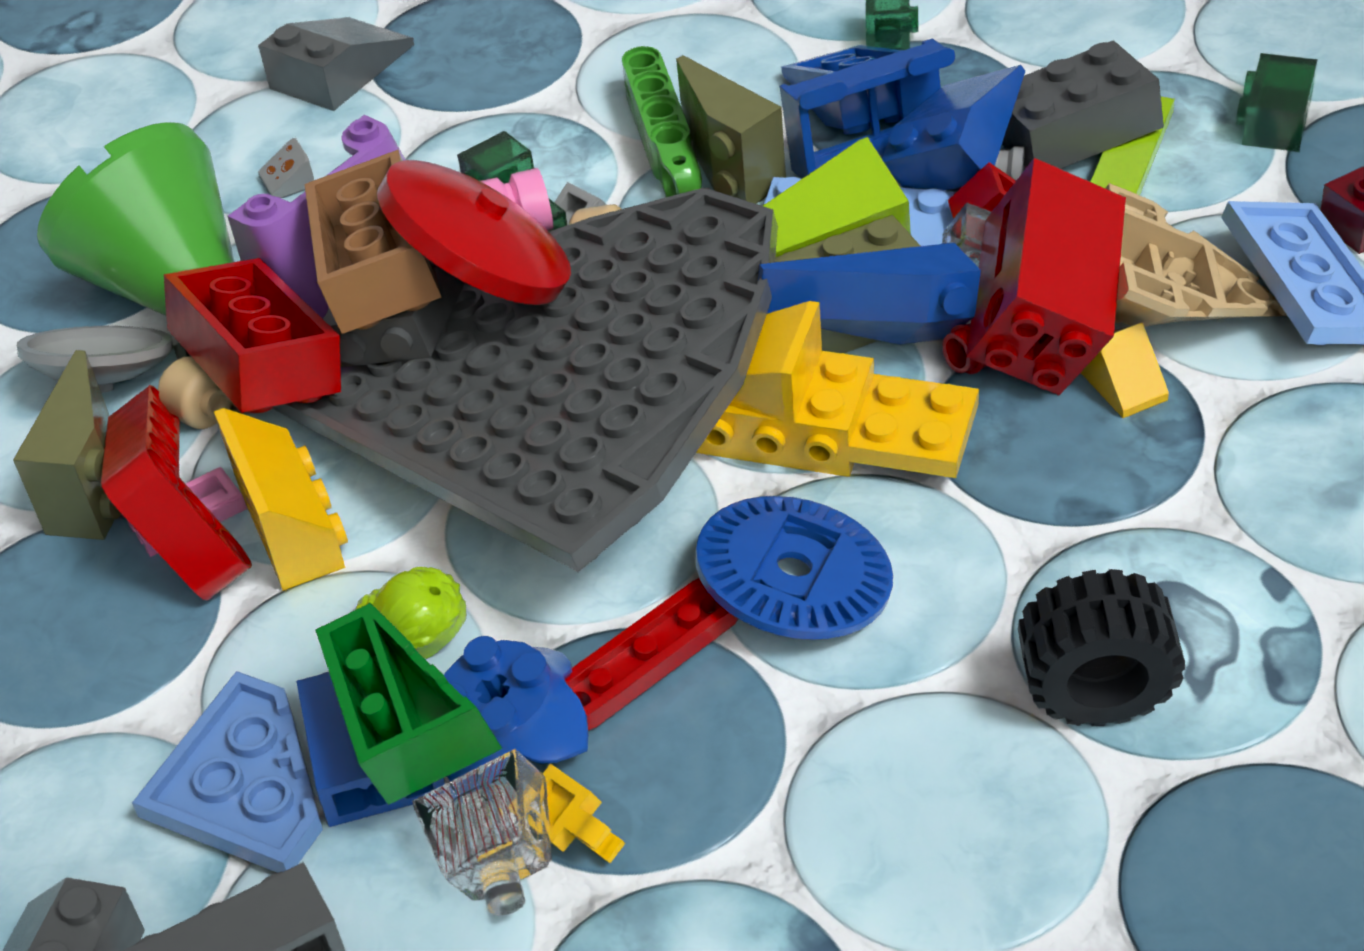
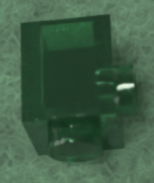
(890, 23)

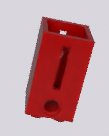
(1048, 277)

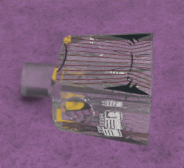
(490, 830)

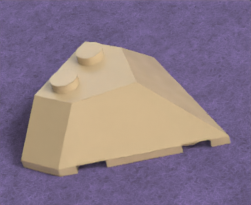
(1180, 274)

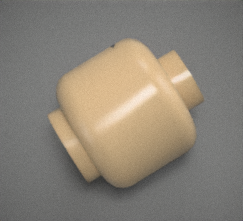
(191, 394)

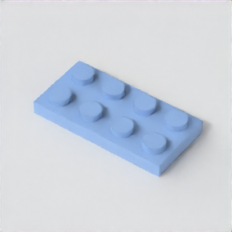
(1303, 267)

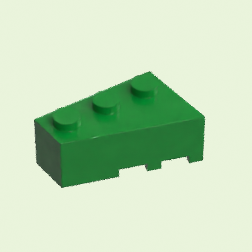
(399, 707)

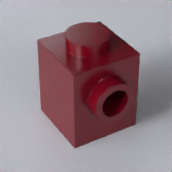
(1344, 207)

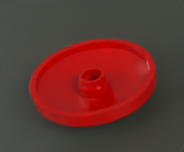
(473, 232)

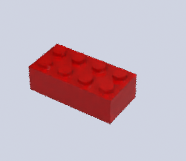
(253, 335)

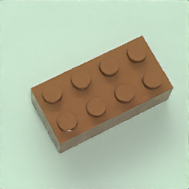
(359, 255)

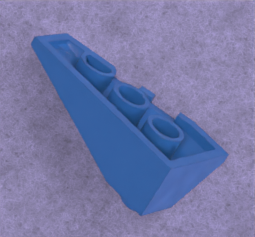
(883, 293)

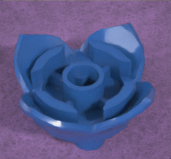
(522, 699)

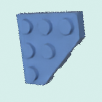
(239, 779)

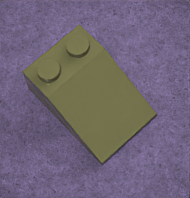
(731, 132)
(65, 457)

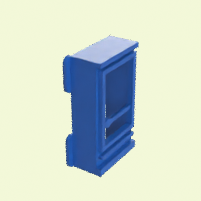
(916, 80)

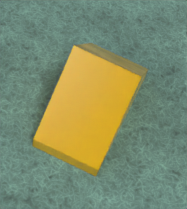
(1128, 372)

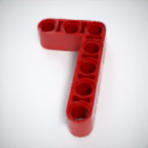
(146, 488)

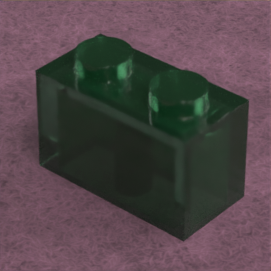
(1277, 102)

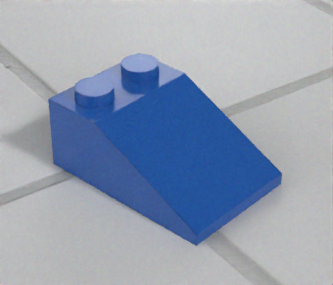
(853, 110)
(954, 131)

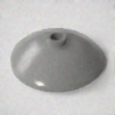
(113, 351)

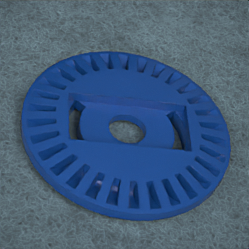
(839, 595)

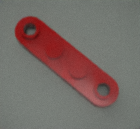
(647, 651)

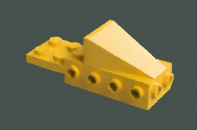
(833, 411)

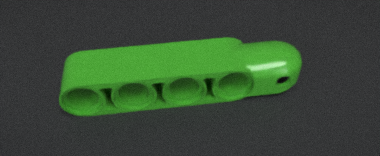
(660, 121)

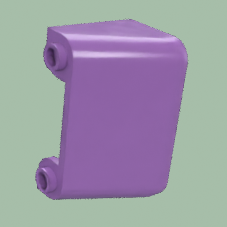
(281, 230)

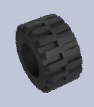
(1100, 648)

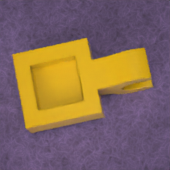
(571, 816)

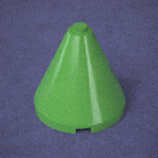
(139, 215)

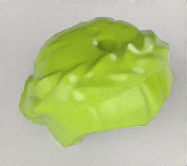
(422, 607)

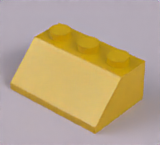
(283, 499)

